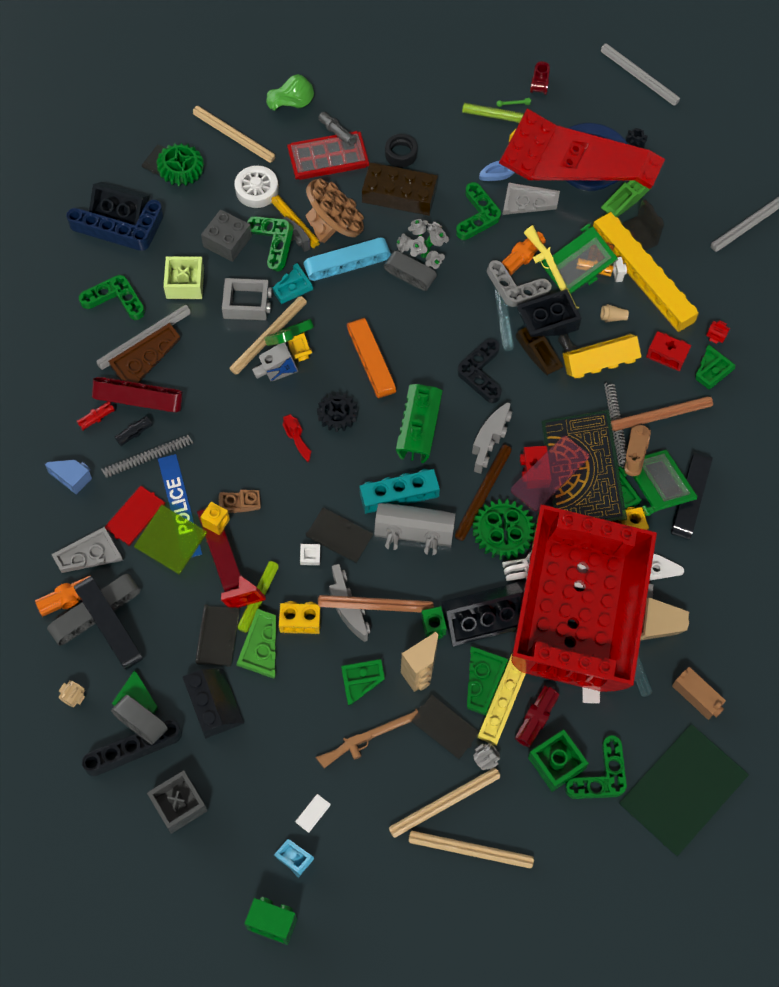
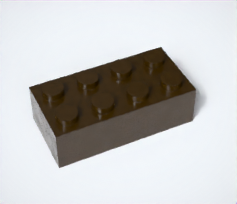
(399, 188)

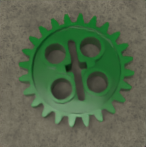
(521, 527)

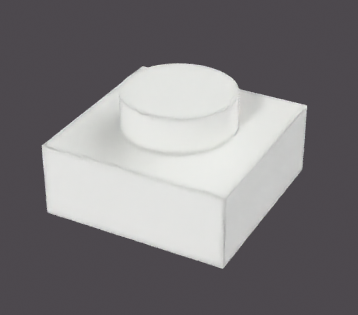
(619, 270)
(310, 554)

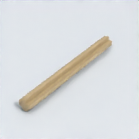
(234, 134)
(260, 343)
(444, 802)
(471, 849)

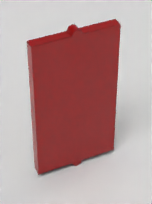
(134, 515)

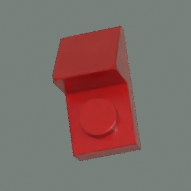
(243, 596)

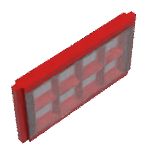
(326, 156)

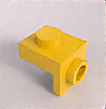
(299, 348)

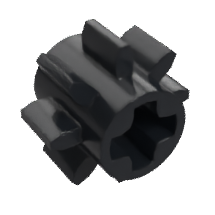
(636, 138)

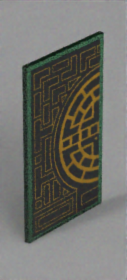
(596, 485)

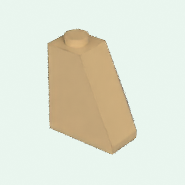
(663, 620)

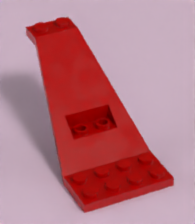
(543, 150)

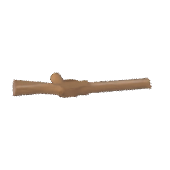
(352, 742)

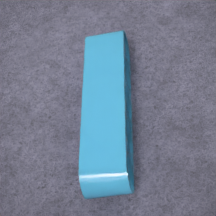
(347, 259)

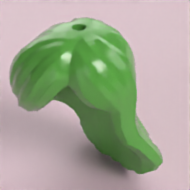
(294, 92)

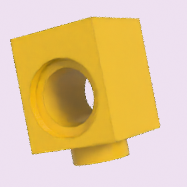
(215, 518)

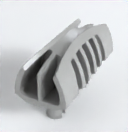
(415, 525)

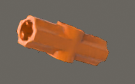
(521, 254)
(62, 597)

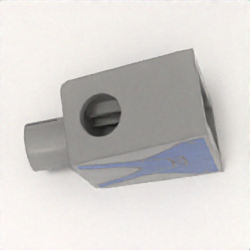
(276, 363)

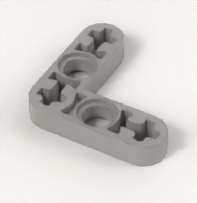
(513, 290)

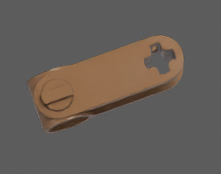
(637, 449)

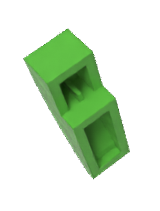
(624, 198)

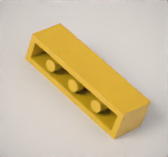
(602, 355)

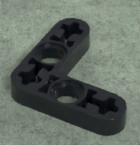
(475, 373)

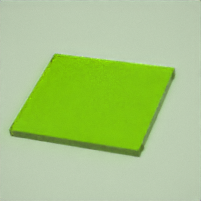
(170, 539)

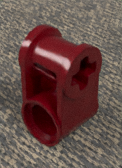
(540, 78)

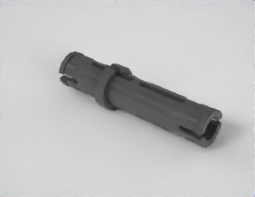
(333, 126)

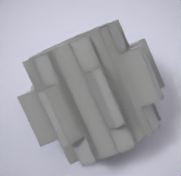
(486, 756)

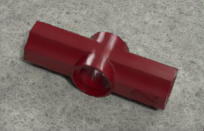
(537, 716)

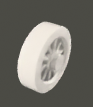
(256, 191)

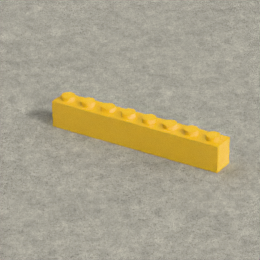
(647, 273)

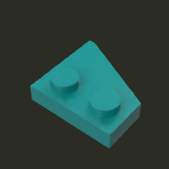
(292, 285)

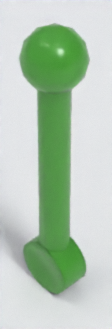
(527, 101)

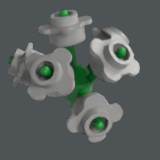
(420, 245)

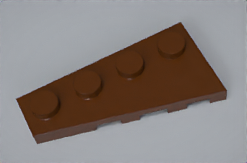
(140, 358)

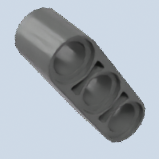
(410, 270)
(139, 719)

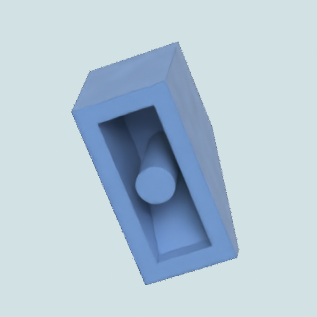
(70, 473)

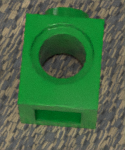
(433, 615)

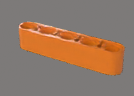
(371, 358)

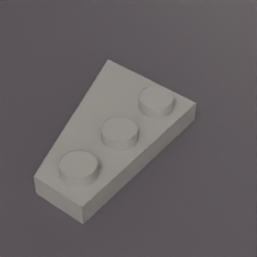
(88, 552)

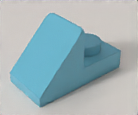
(294, 857)

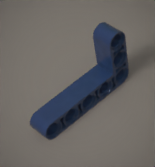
(112, 230)

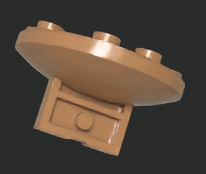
(332, 211)

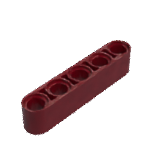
(137, 394)
(222, 557)

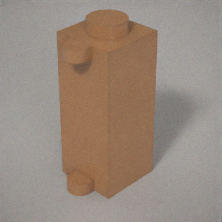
(699, 693)

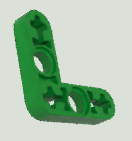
(483, 215)
(278, 236)
(113, 291)
(288, 333)
(605, 782)

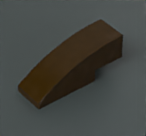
(539, 351)

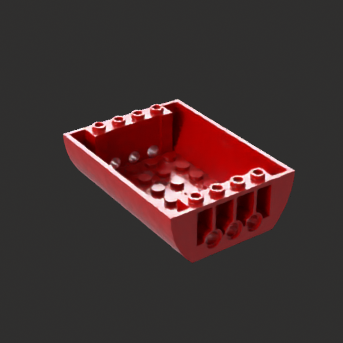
(606, 611)

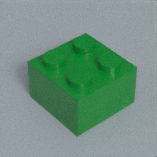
(557, 760)
(271, 920)

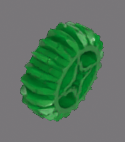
(180, 164)

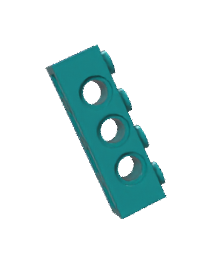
(410, 494)

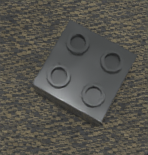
(226, 235)
(177, 802)

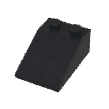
(550, 315)

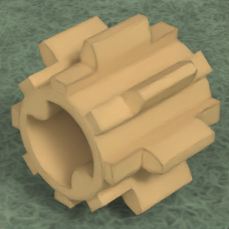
(71, 693)

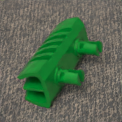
(419, 421)

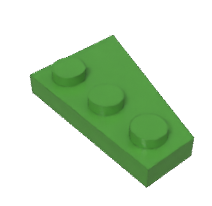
(259, 646)

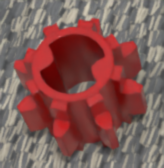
(717, 332)

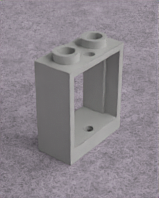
(246, 312)

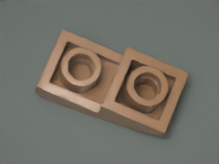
(240, 502)

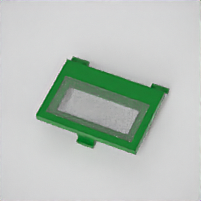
(582, 259)
(662, 483)

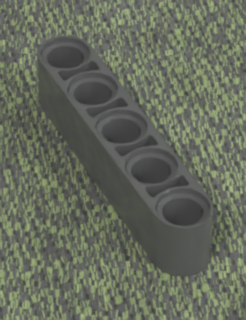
(79, 619)

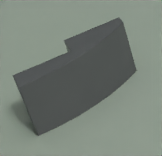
(299, 235)

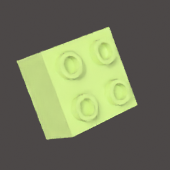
(183, 277)

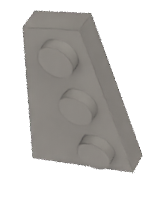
(529, 199)

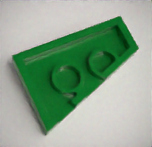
(484, 678)

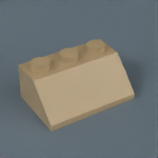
(419, 662)

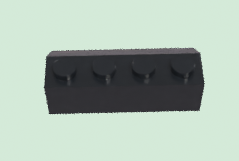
(483, 614)

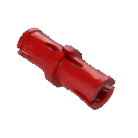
(95, 415)

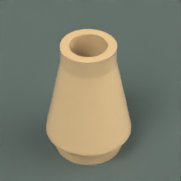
(611, 313)

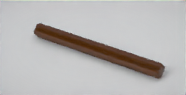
(483, 492)

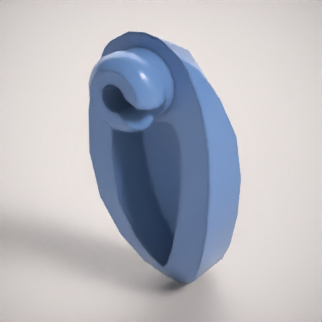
(495, 172)

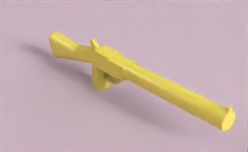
(545, 254)

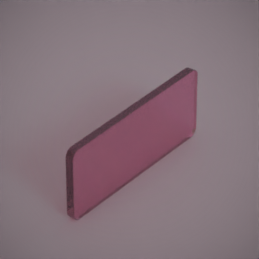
(549, 473)

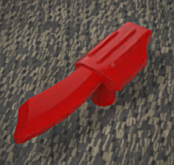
(294, 431)

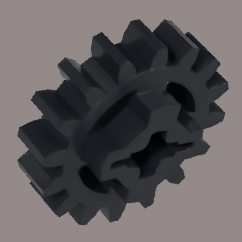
(337, 411)

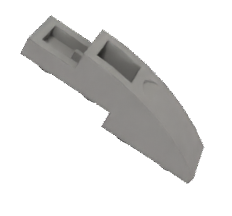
(490, 434)
(351, 617)

